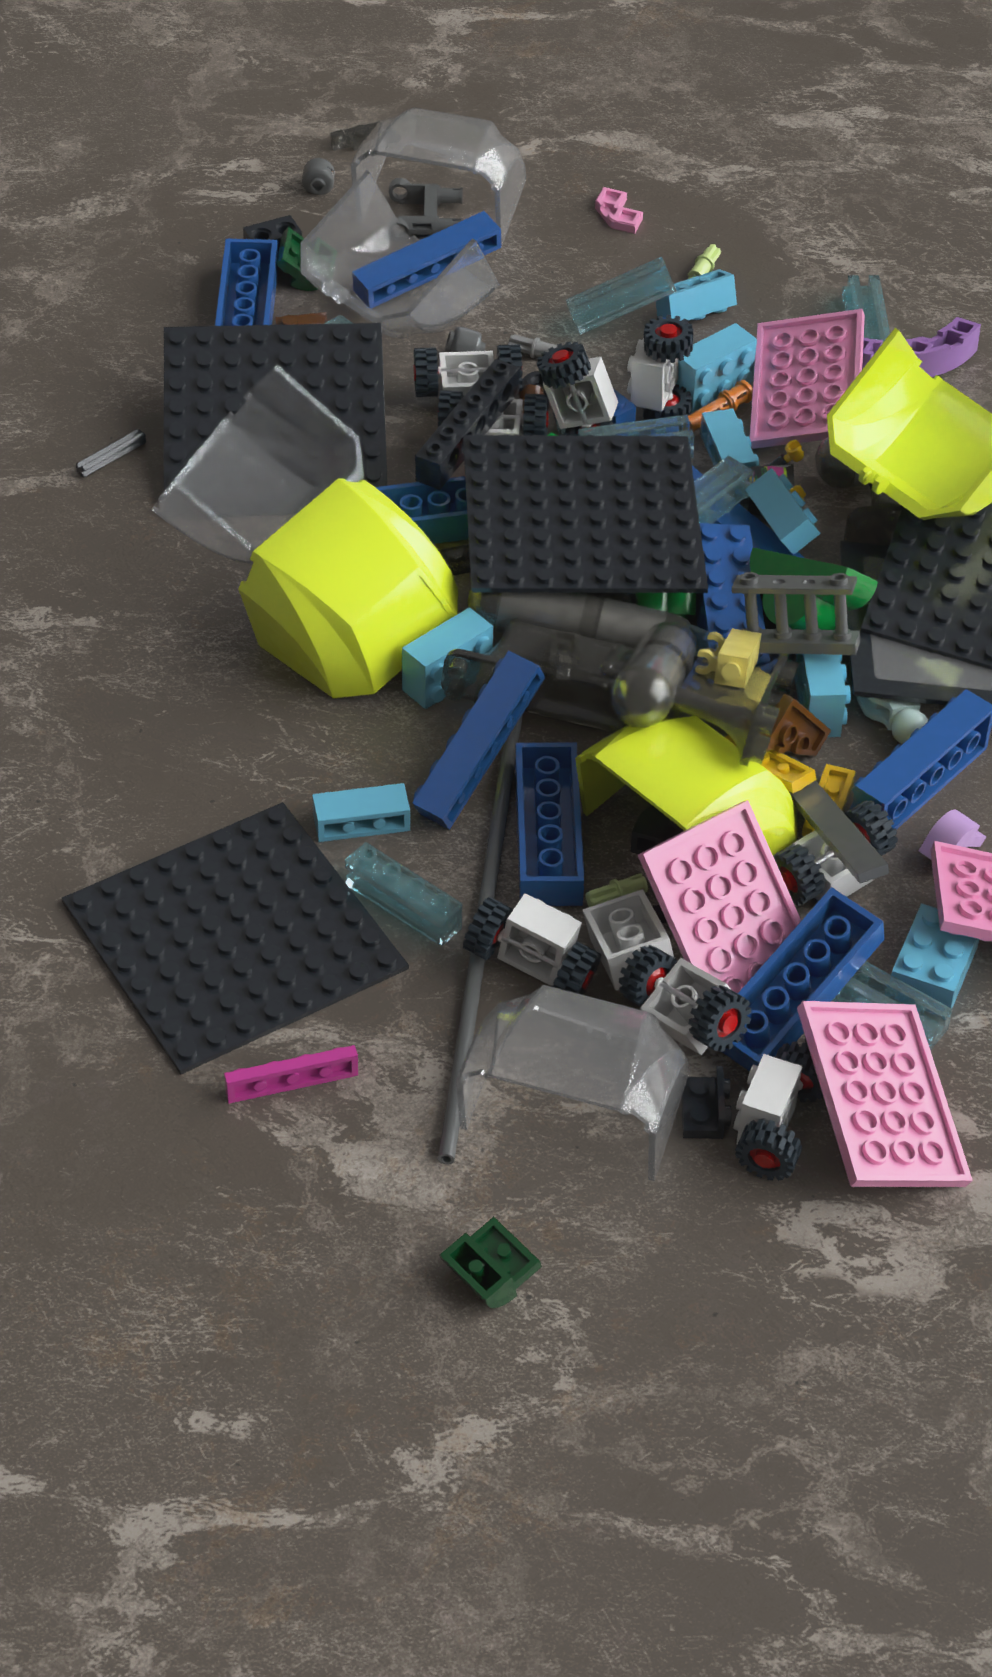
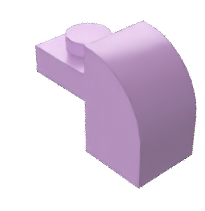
(953, 829)

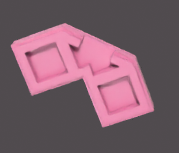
(610, 207)

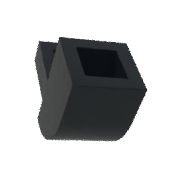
(652, 829)

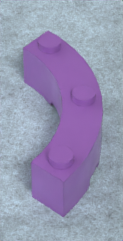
(940, 353)

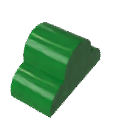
(774, 563)

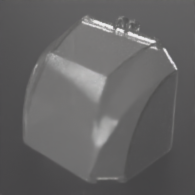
(451, 143)
(364, 230)
(260, 468)
(582, 1053)

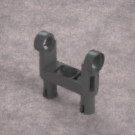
(430, 196)

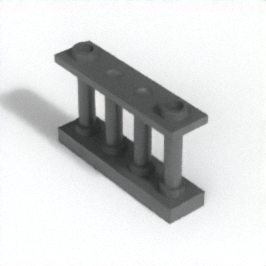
(812, 639)

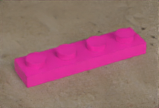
(291, 1074)

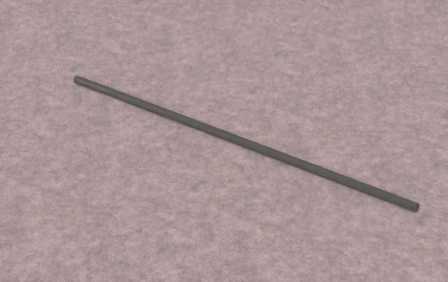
(476, 964)

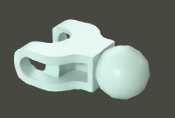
(898, 716)

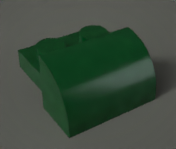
(290, 259)
(491, 1263)

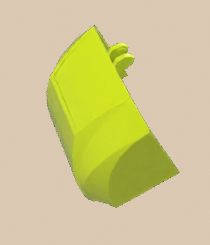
(914, 436)
(347, 589)
(687, 776)

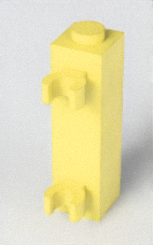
(733, 658)

